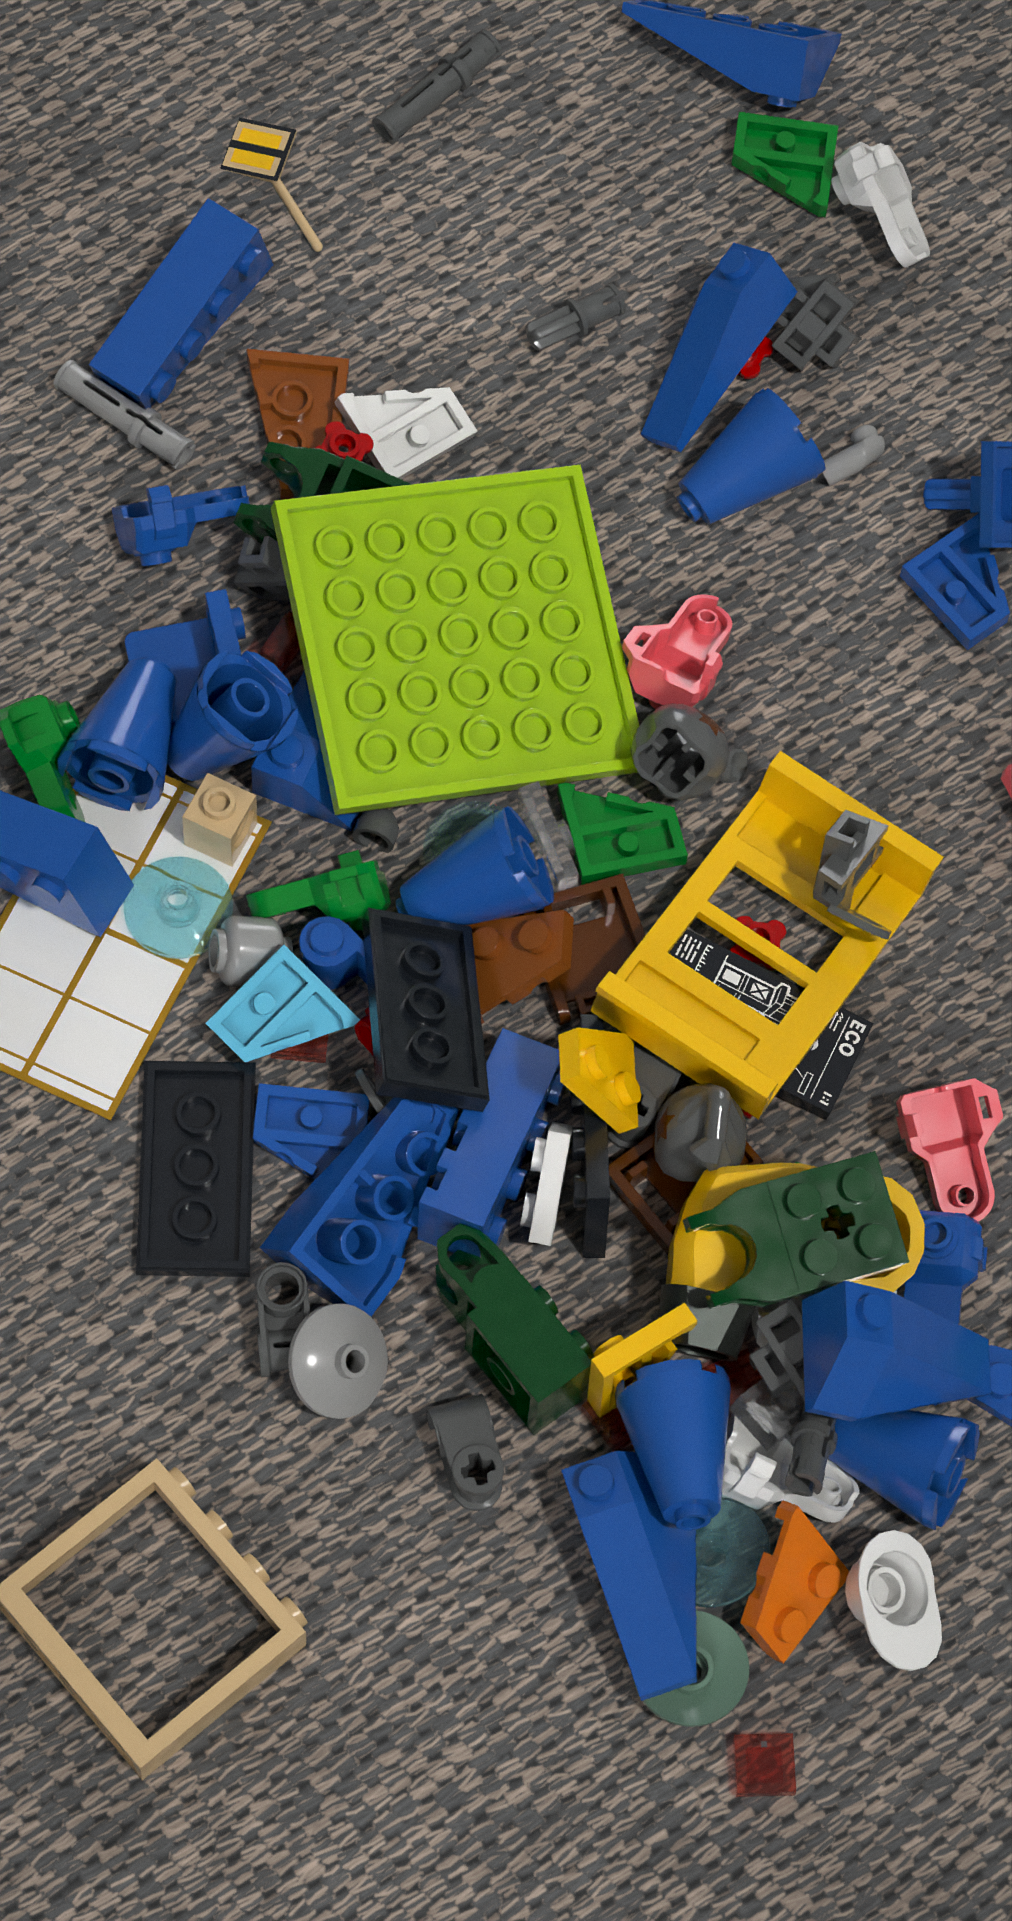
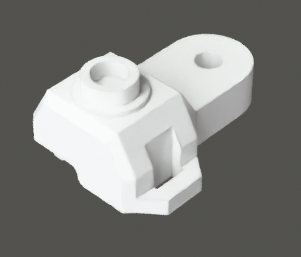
(878, 184)
(759, 1476)

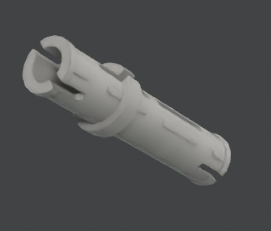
(140, 424)

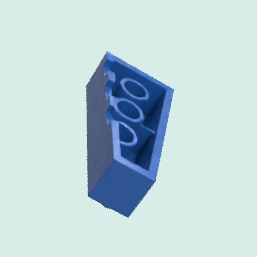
(183, 305)
(60, 864)
(493, 1144)

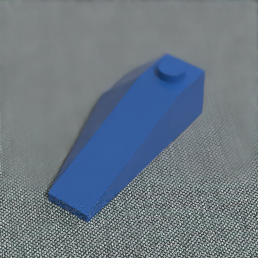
(718, 338)
(296, 769)
(885, 1354)

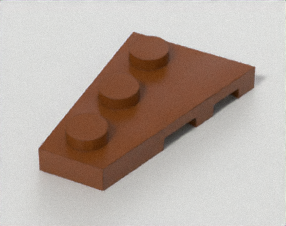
(297, 397)

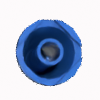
(750, 461)
(231, 715)
(125, 738)
(481, 876)
(680, 1436)
(909, 1460)

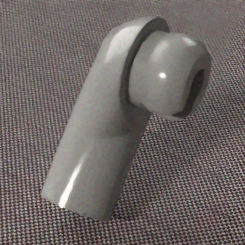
(865, 449)

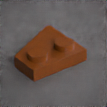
(520, 954)

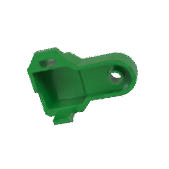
(36, 734)
(337, 893)

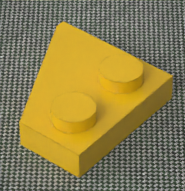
(602, 1074)
(621, 1357)

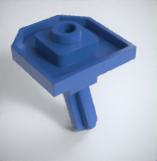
(981, 494)

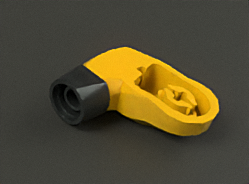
(711, 1261)

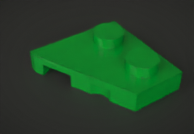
(788, 157)
(619, 834)

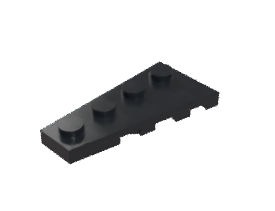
(592, 1186)

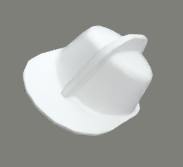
(896, 1600)

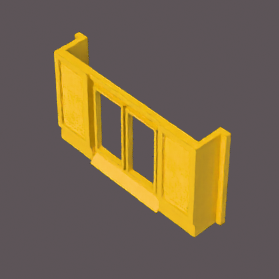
(781, 846)

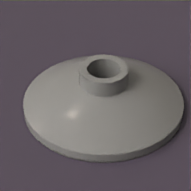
(319, 1361)

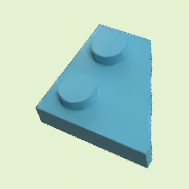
(279, 1009)

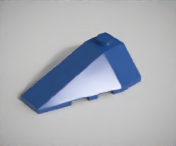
(774, 60)
(361, 1209)
(642, 1568)

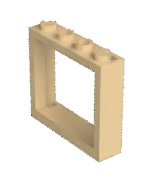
(245, 1571)

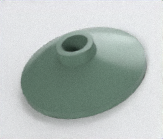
(721, 1682)

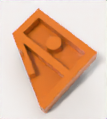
(792, 1585)

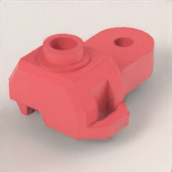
(679, 657)
(949, 1136)

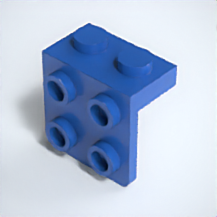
(191, 643)

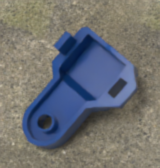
(167, 522)
(949, 1263)

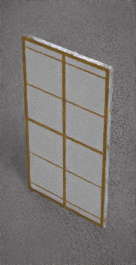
(89, 1006)

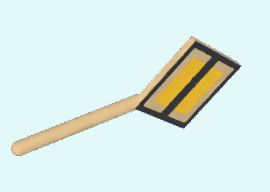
(261, 153)

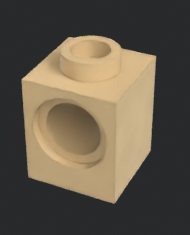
(219, 819)

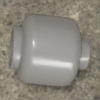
(243, 947)

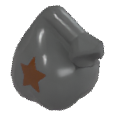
(685, 752)
(699, 1132)

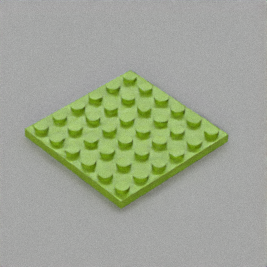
(457, 637)

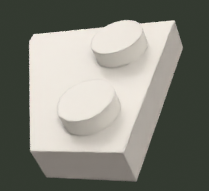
(407, 426)
(550, 1159)

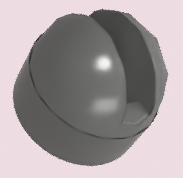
(379, 822)

